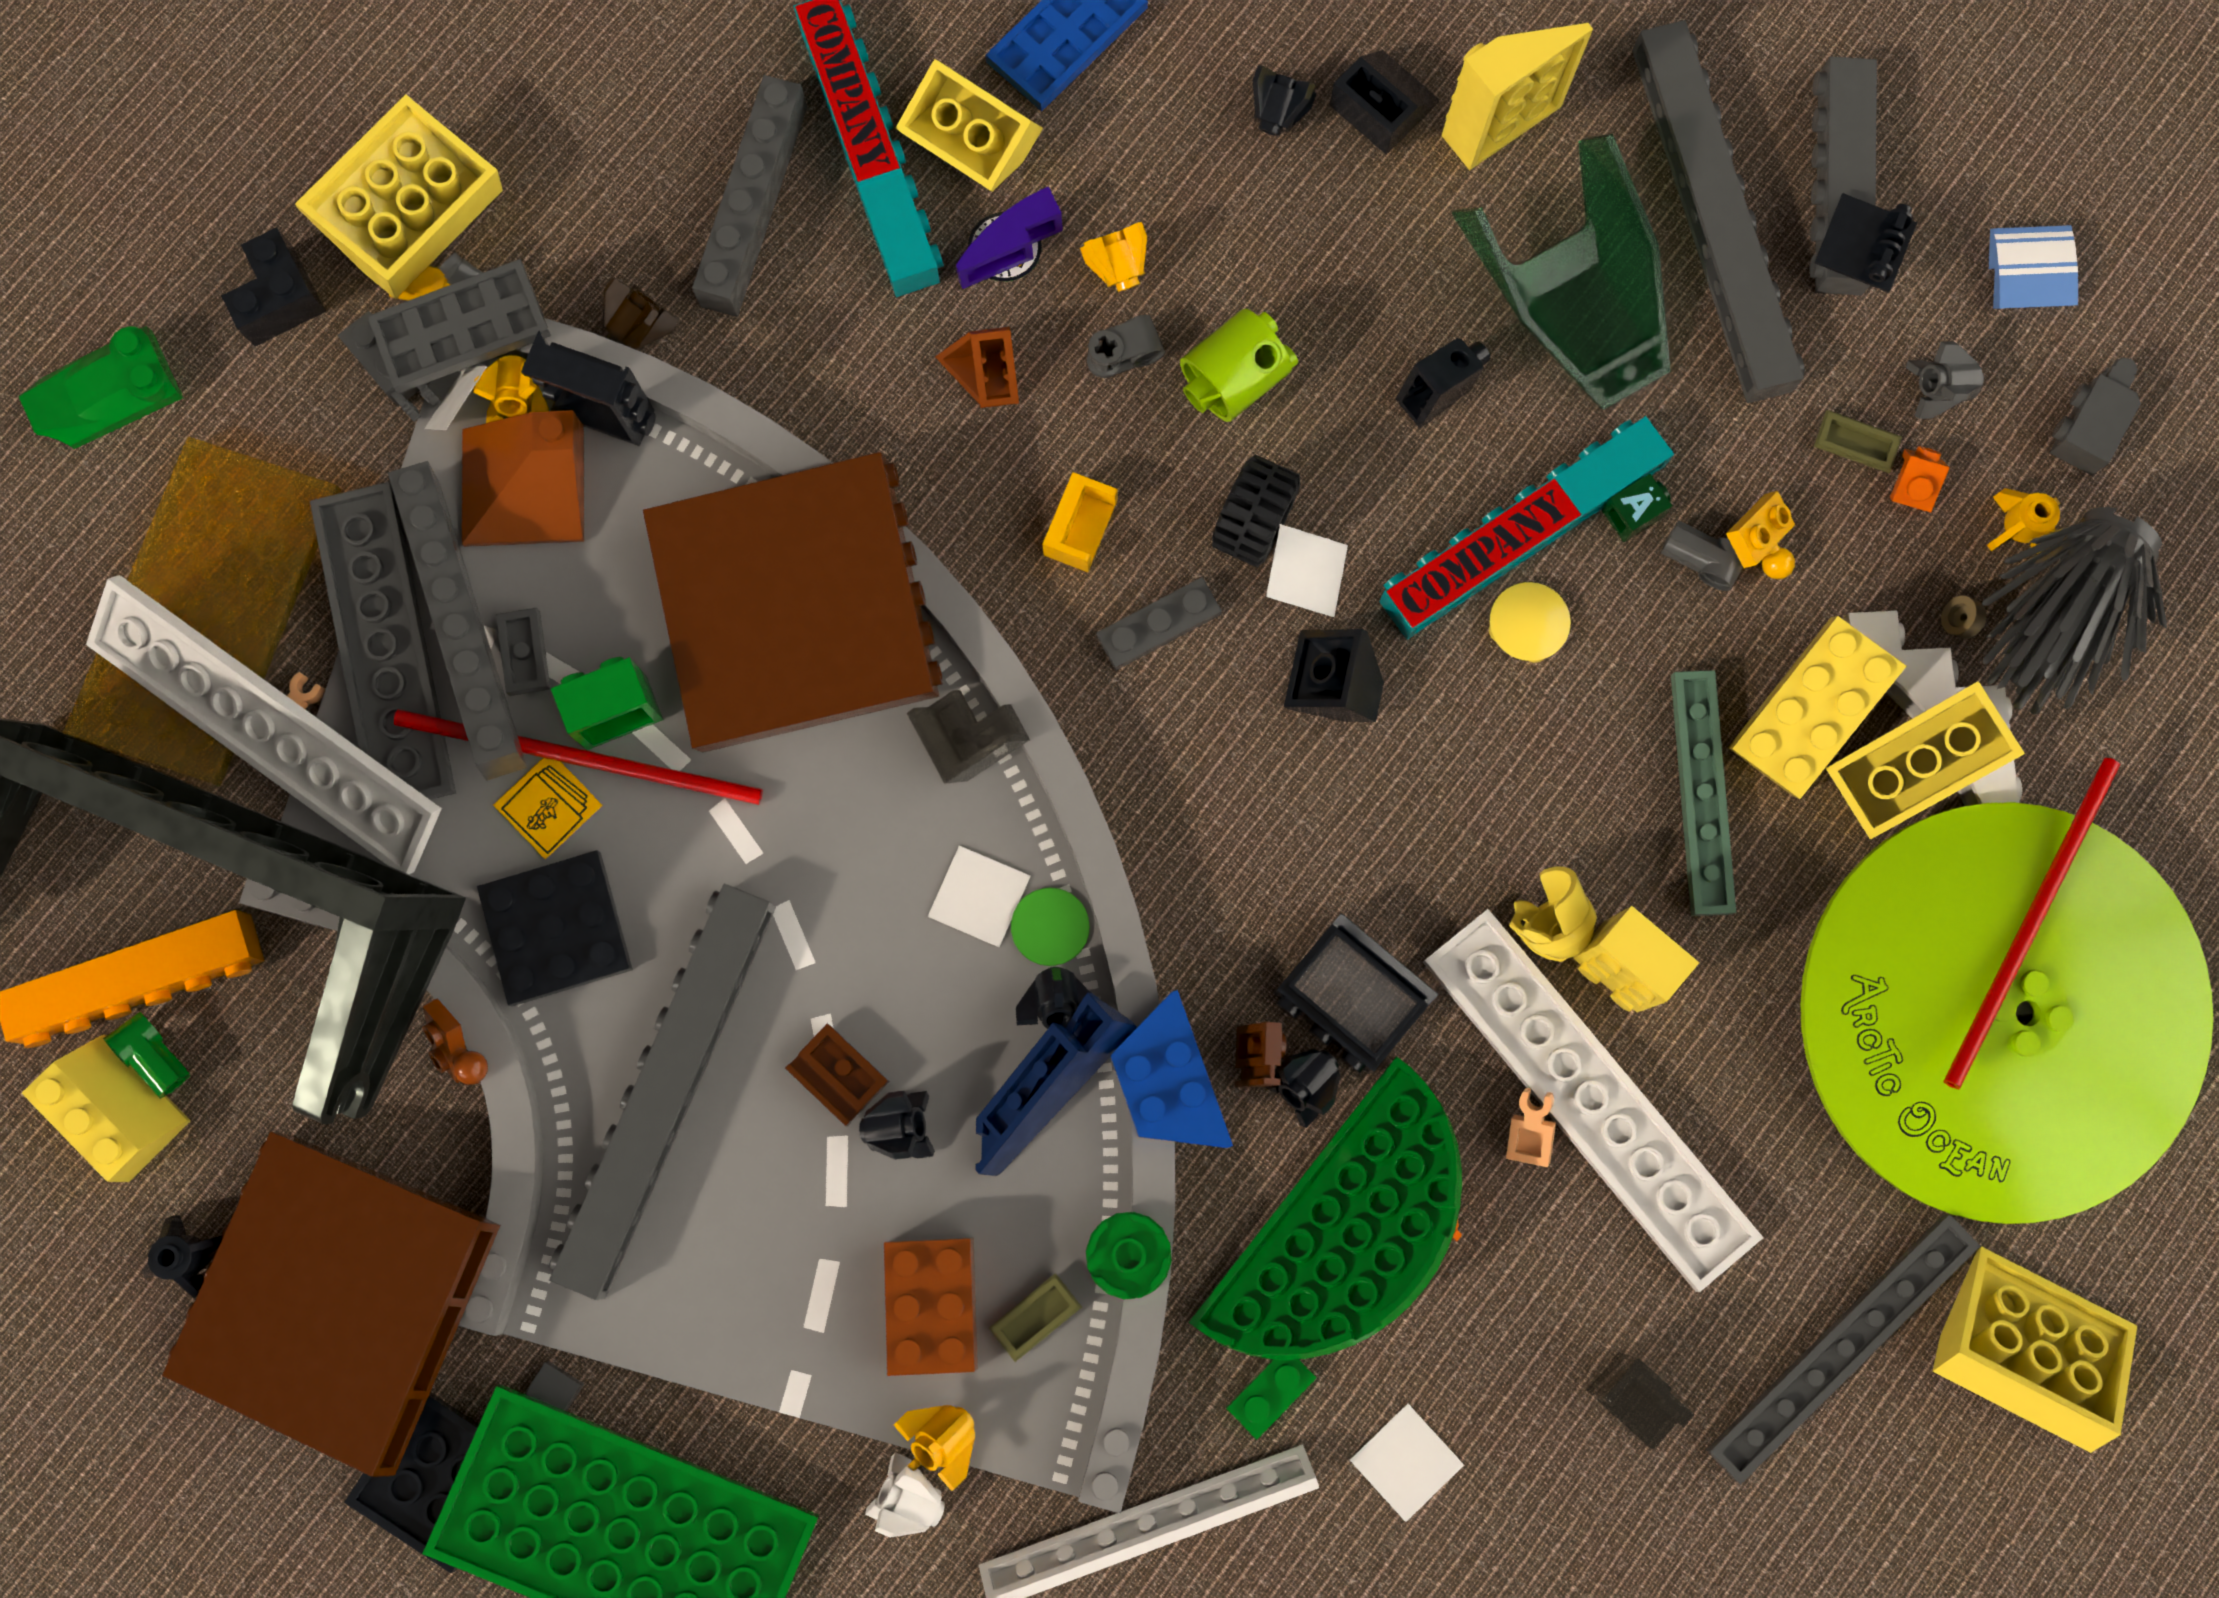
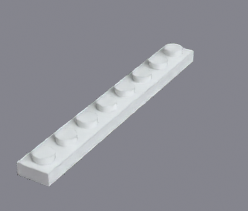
(1149, 1525)

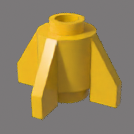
(1118, 256)
(509, 389)
(2026, 516)
(941, 1440)

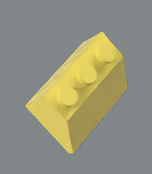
(968, 126)
(105, 1110)

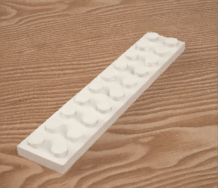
(262, 725)
(1593, 1101)

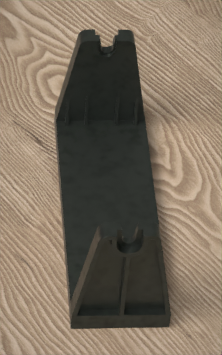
(388, 920)

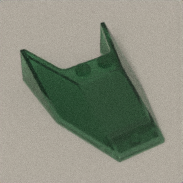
(1596, 292)

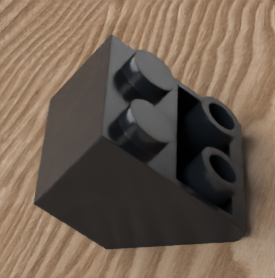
(1381, 99)

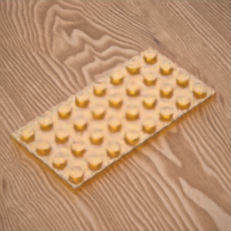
(230, 564)

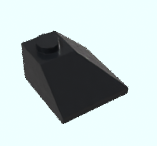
(1335, 676)

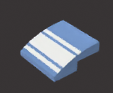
(2034, 266)

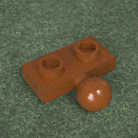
(449, 1047)

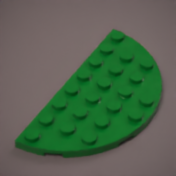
(1350, 1235)

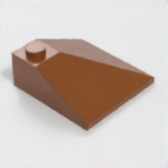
(523, 480)

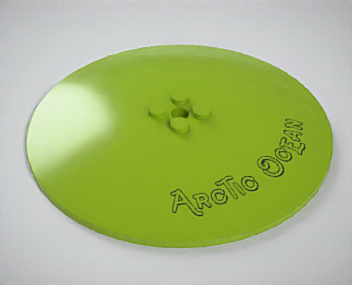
(2051, 1106)

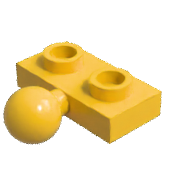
(1758, 534)

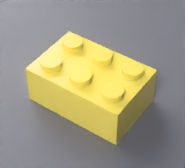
(1635, 961)

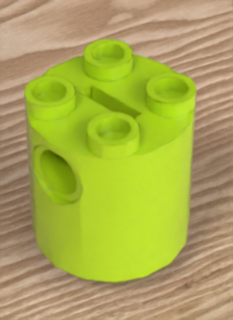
(1236, 365)

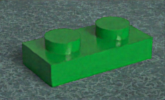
(1270, 1394)

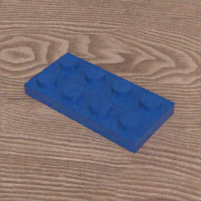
(1059, 43)

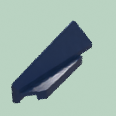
(1048, 1080)

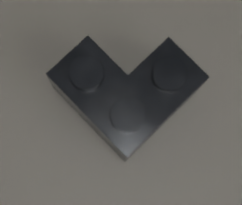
(278, 296)

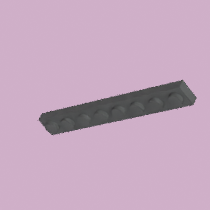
(1842, 1348)

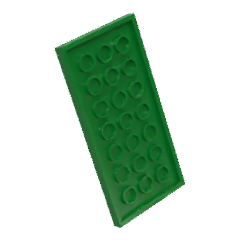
(599, 1515)

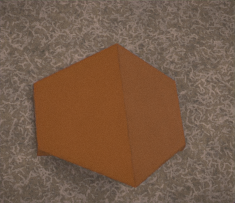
(984, 366)

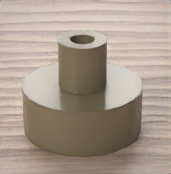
(1963, 617)

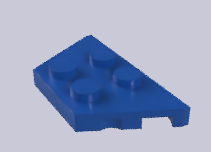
(1168, 1080)

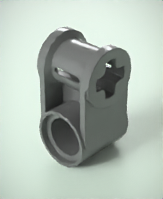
(1129, 343)

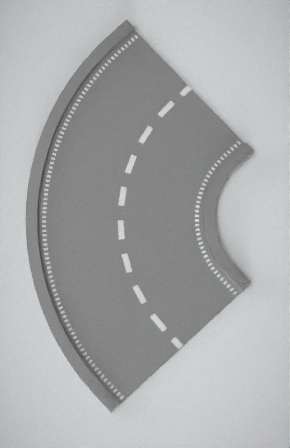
(771, 1213)

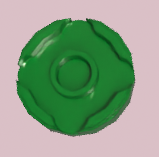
(1128, 1255)

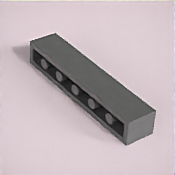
(1842, 153)
(750, 196)

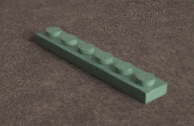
(1703, 793)

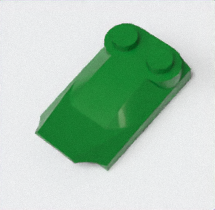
(102, 389)

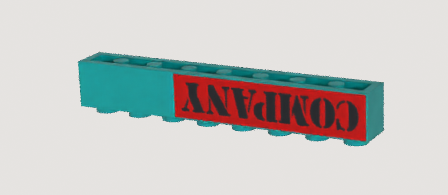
(868, 146)
(1524, 528)

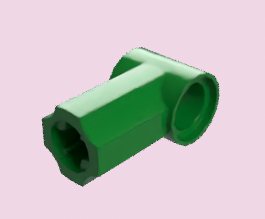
(141, 1046)

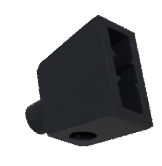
(1441, 379)

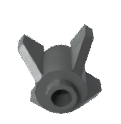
(1947, 380)

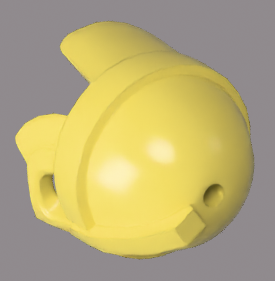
(1560, 925)

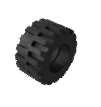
(1255, 510)

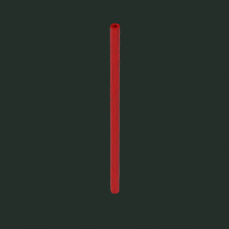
(593, 760)
(2031, 924)

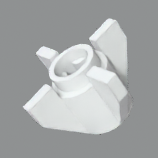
(905, 1501)

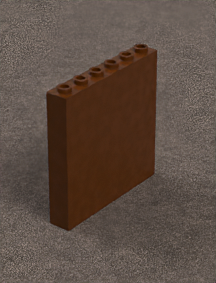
(792, 602)
(331, 1303)

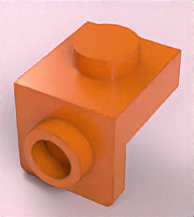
(1920, 478)

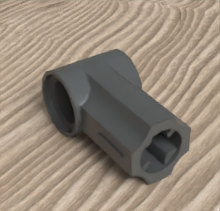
(1710, 557)

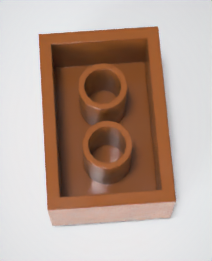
(930, 1306)

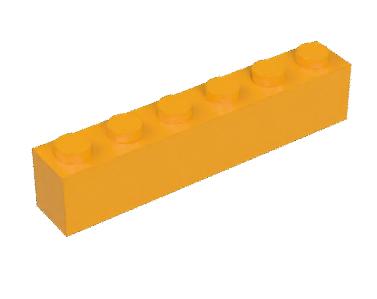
(129, 978)

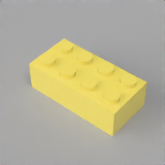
(1817, 706)
(1925, 760)

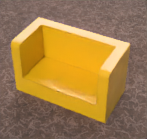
(1080, 522)

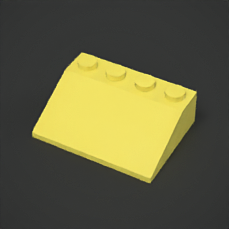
(1511, 88)
(401, 196)
(2038, 1351)

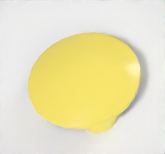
(1529, 621)

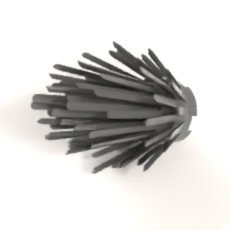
(2077, 605)

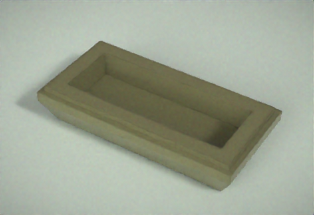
(1858, 441)
(1035, 1317)

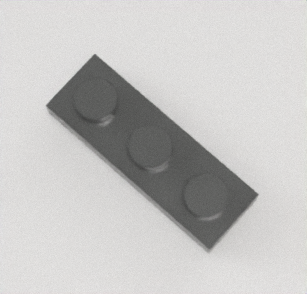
(1158, 623)

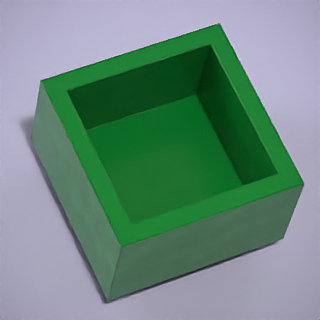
(606, 702)

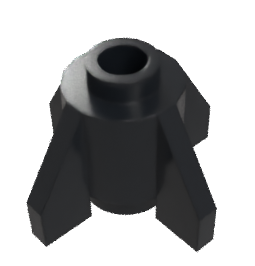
(1280, 100)
(1051, 998)
(1308, 1083)
(898, 1126)
(179, 1256)

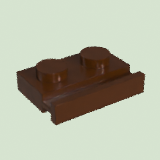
(1258, 1052)
(837, 1074)

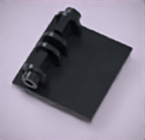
(1867, 241)

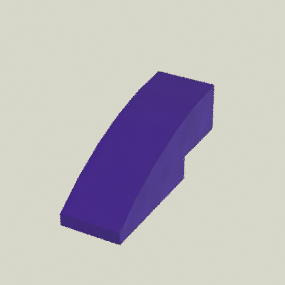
(1010, 238)

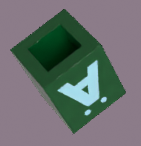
(1637, 507)

